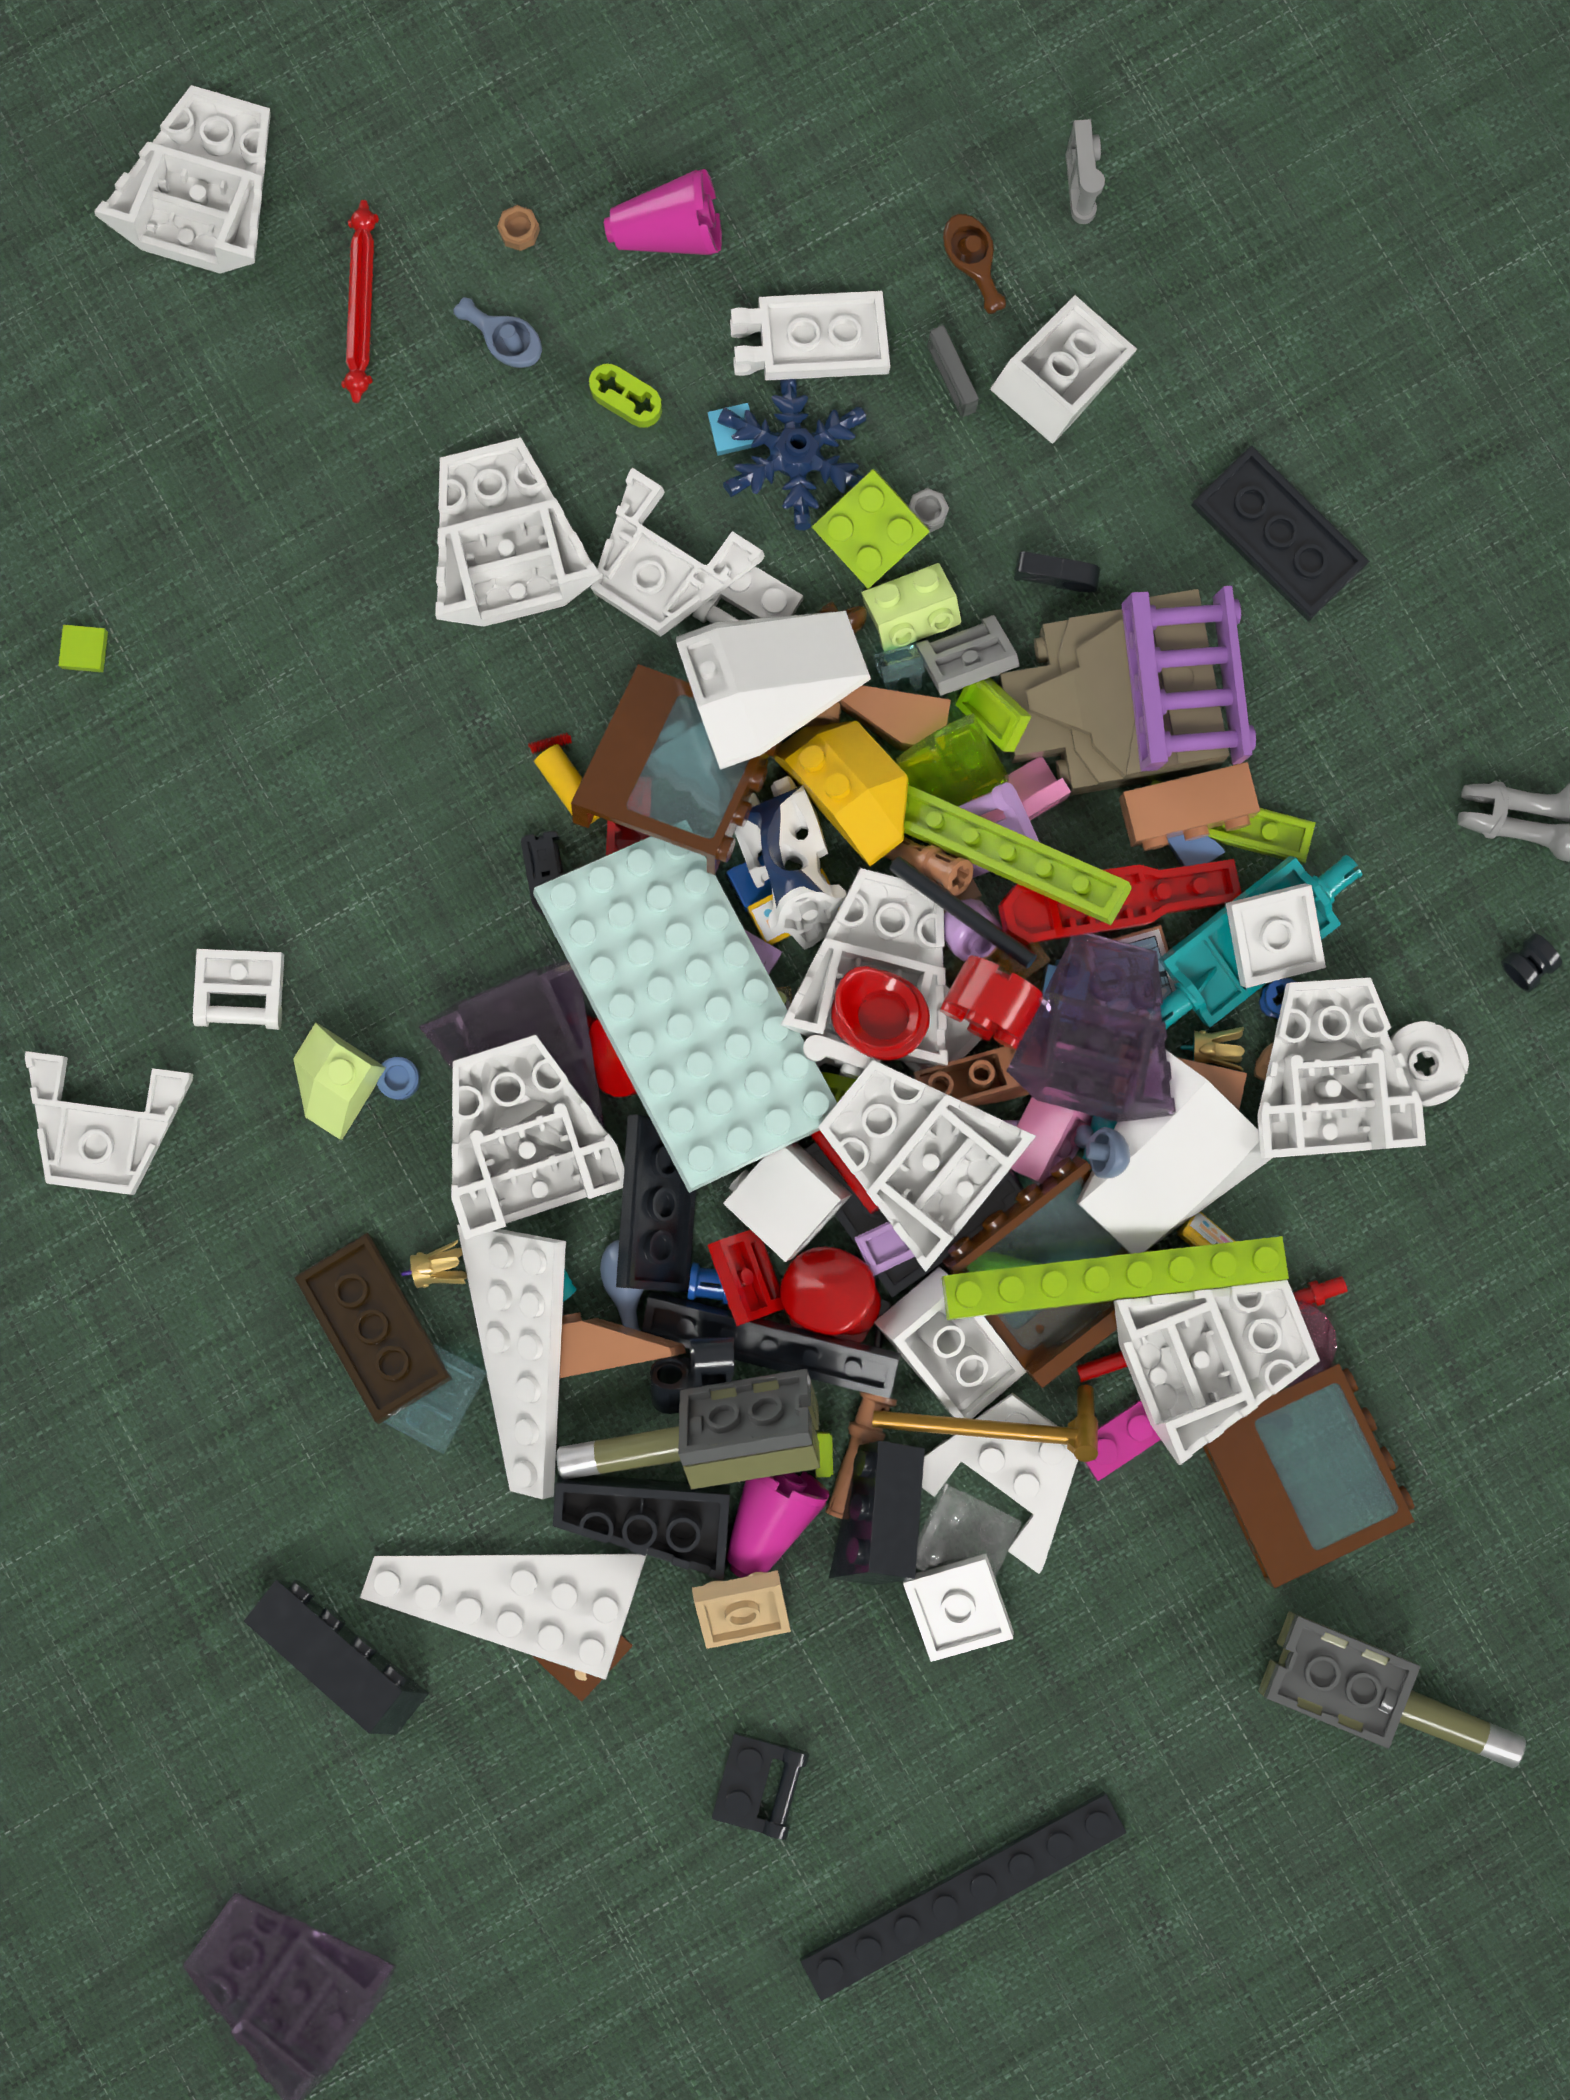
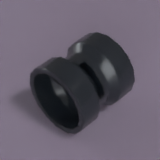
(1531, 962)

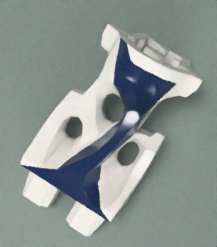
(801, 898)

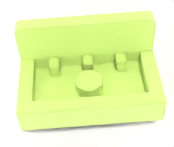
(912, 607)

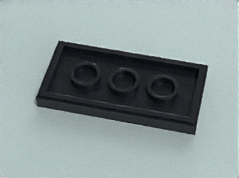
(1280, 533)
(654, 1215)

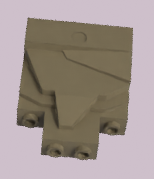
(1086, 704)

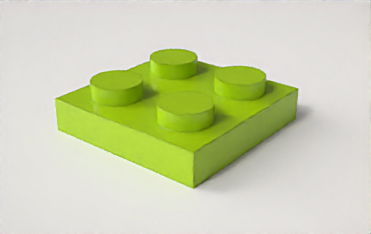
(871, 528)

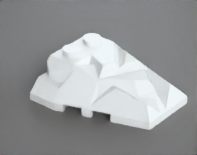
(1336, 1076)
(523, 1139)

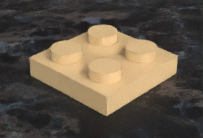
(741, 1609)

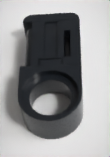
(1057, 572)
(541, 861)

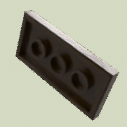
(373, 1328)

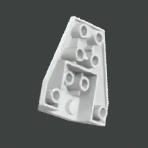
(768, 677)

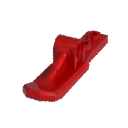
(1154, 892)

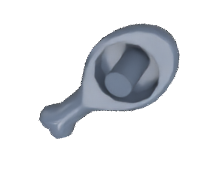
(506, 337)
(1105, 1149)
(624, 1298)

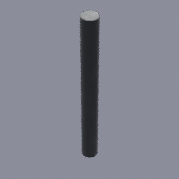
(963, 912)

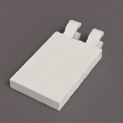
(813, 336)

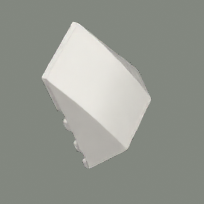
(197, 184)
(503, 539)
(888, 929)
(921, 1154)
(1174, 1164)
(1211, 1357)

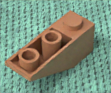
(975, 1078)

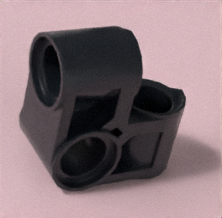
(709, 1364)

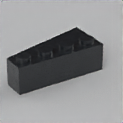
(649, 1518)
(335, 1658)

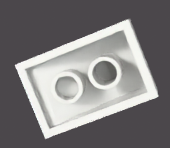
(1062, 369)
(956, 1358)

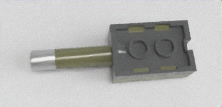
(722, 1435)
(1371, 1692)

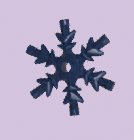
(793, 451)

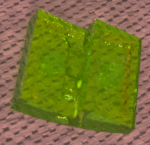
(954, 763)

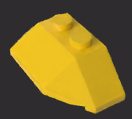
(850, 784)

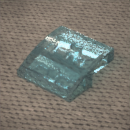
(440, 1413)

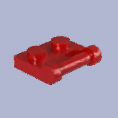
(746, 1276)

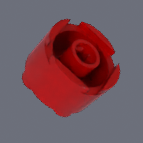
(992, 1002)

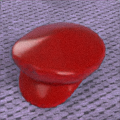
(879, 1013)
(830, 1292)

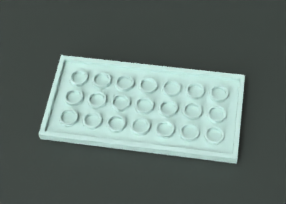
(686, 1007)

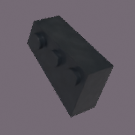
(881, 1516)

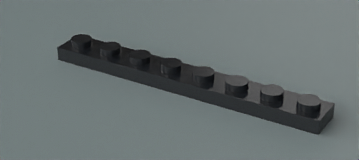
(962, 1896)

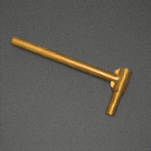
(1079, 1436)

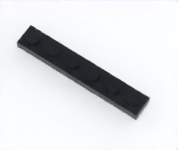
(776, 1345)

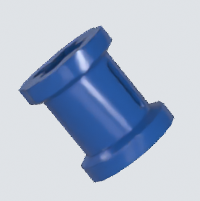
(1268, 993)
(700, 1290)

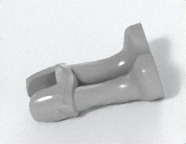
(1552, 836)

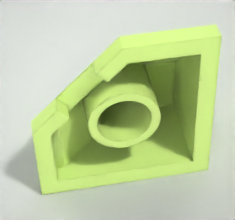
(334, 1080)

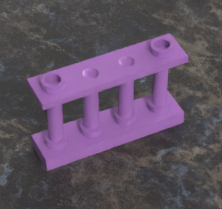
(1152, 702)

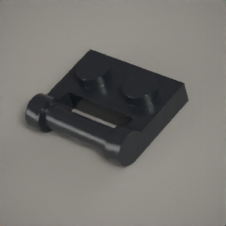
(745, 1783)

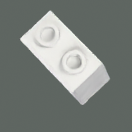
(786, 1199)

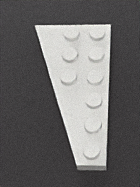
(518, 1316)
(537, 1604)

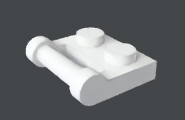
(755, 595)
(240, 975)
(836, 1054)

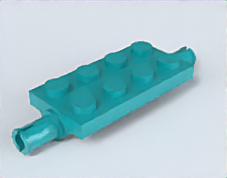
(1206, 961)

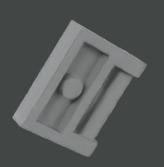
(1083, 178)
(968, 656)

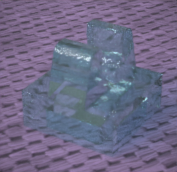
(900, 664)

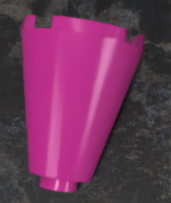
(669, 218)
(771, 1518)

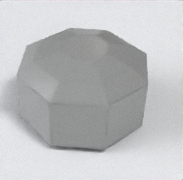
(930, 508)

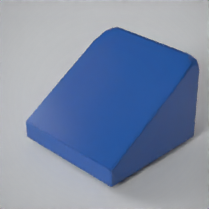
(745, 886)

